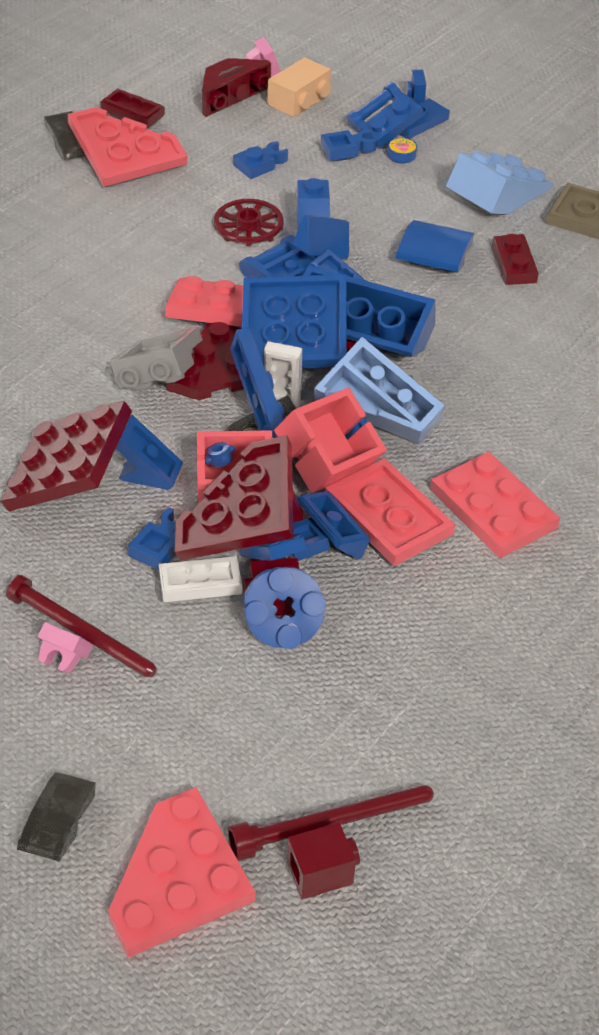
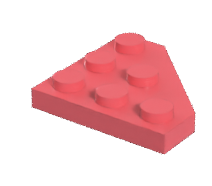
(124, 147)
(177, 876)

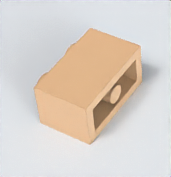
(299, 87)

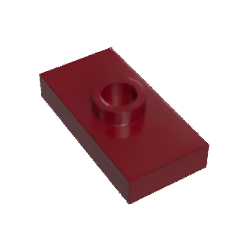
(133, 107)

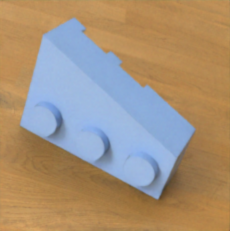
(384, 392)

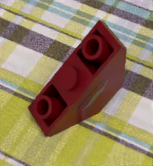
(232, 82)

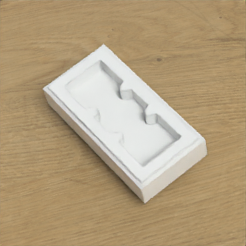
(285, 366)
(200, 579)

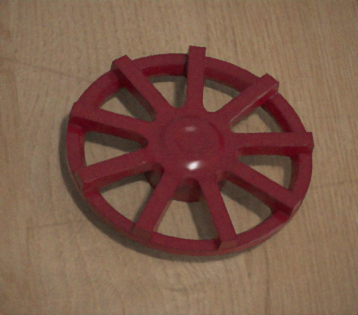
(248, 221)

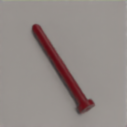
(21, 590)

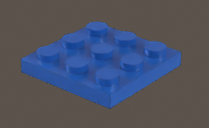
(300, 314)

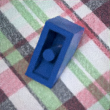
(312, 199)

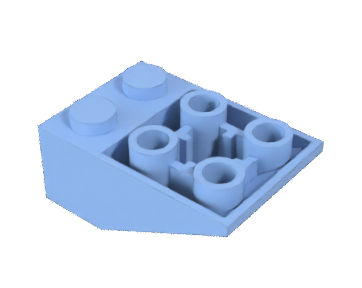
(496, 181)

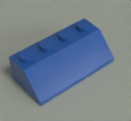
(386, 315)

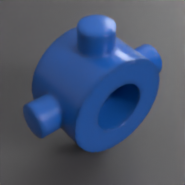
(219, 454)

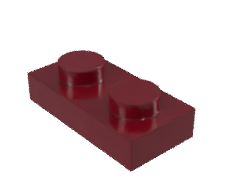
(515, 259)

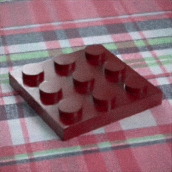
(67, 456)

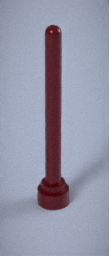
(249, 839)

